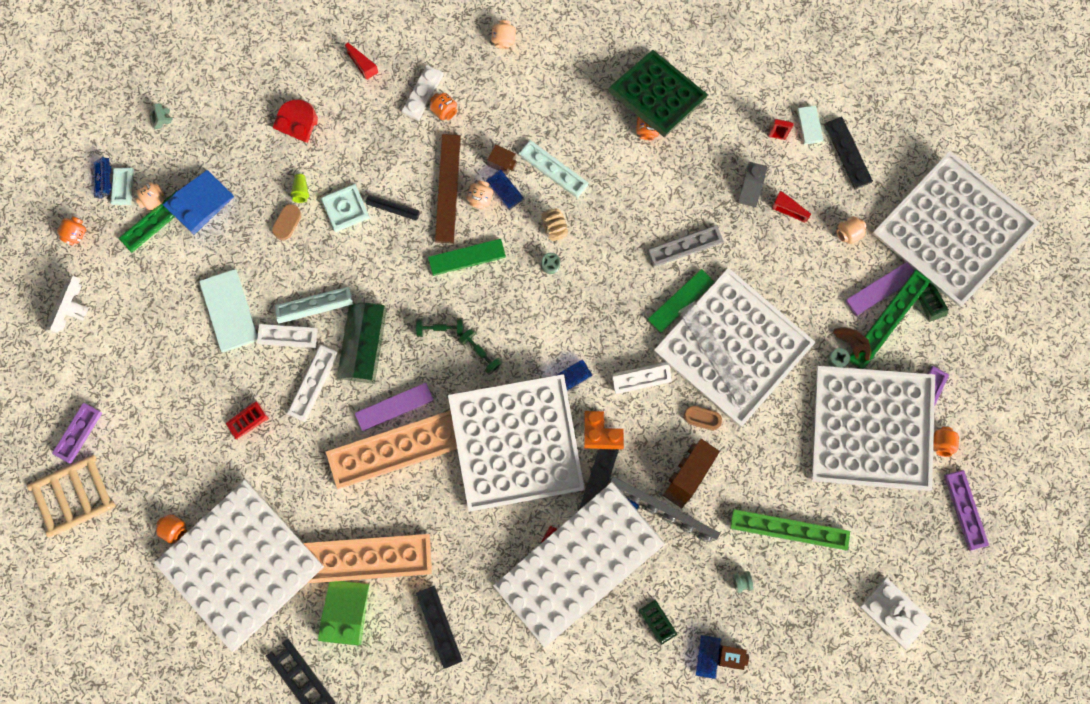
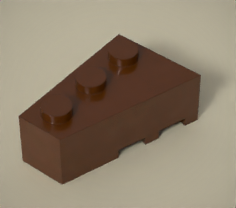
(691, 472)

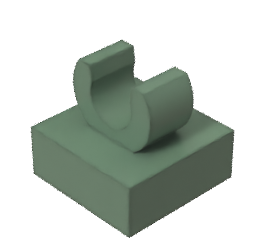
(157, 116)

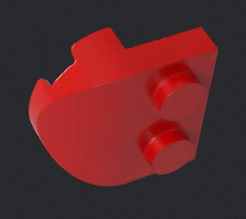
(296, 119)

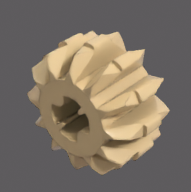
(554, 224)

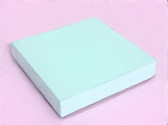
(345, 207)

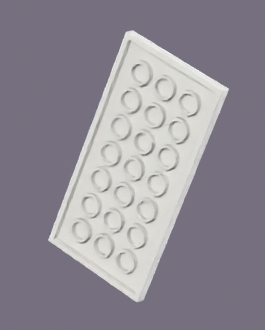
(579, 564)

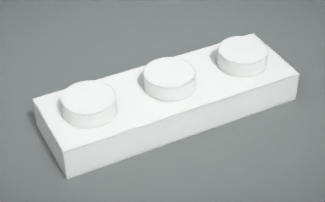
(422, 93)
(287, 336)
(641, 377)

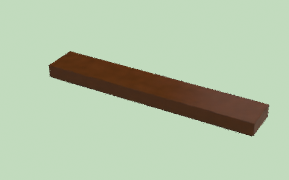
(448, 189)

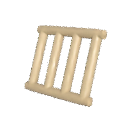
(88, 511)

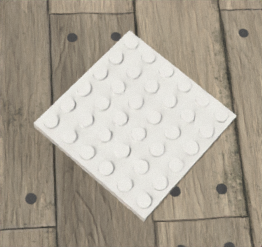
(955, 228)
(754, 334)
(873, 428)
(516, 442)
(239, 565)

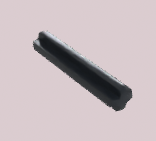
(392, 207)

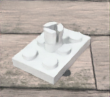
(66, 306)
(895, 613)

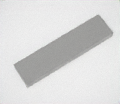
(685, 246)

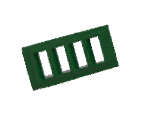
(943, 309)
(661, 640)

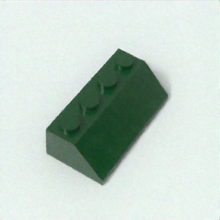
(362, 342)

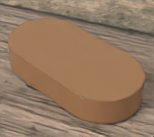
(286, 222)
(702, 418)

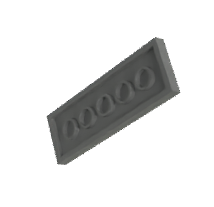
(669, 513)

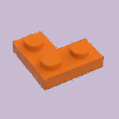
(599, 437)

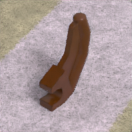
(857, 341)

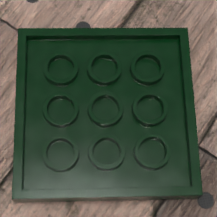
(658, 93)

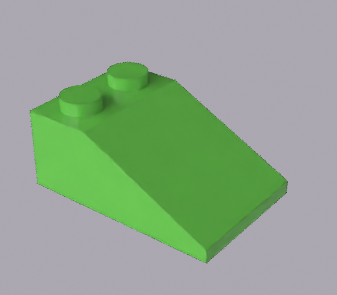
(344, 613)

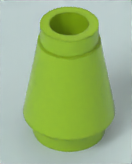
(299, 189)

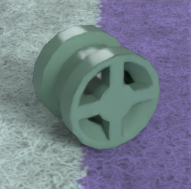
(550, 259)
(835, 361)
(743, 582)

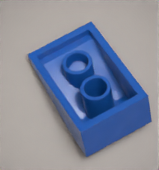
(198, 201)

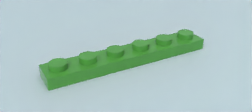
(790, 530)

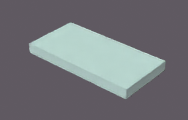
(229, 310)

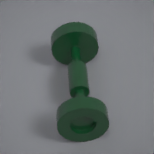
(438, 327)
(467, 336)

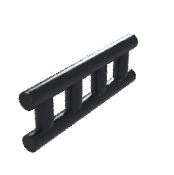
(301, 665)

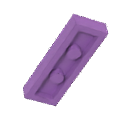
(77, 433)

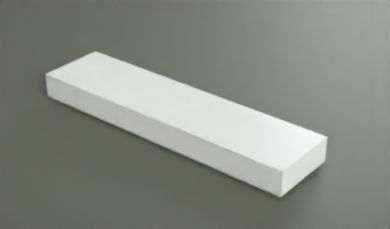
(312, 383)

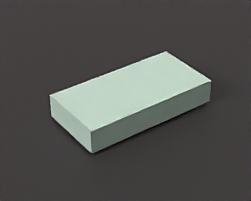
(809, 125)
(122, 186)

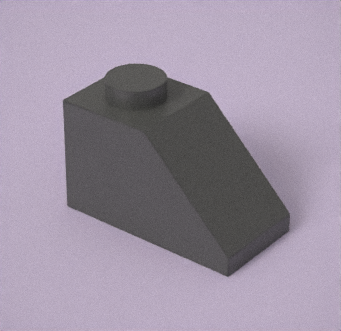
(752, 184)

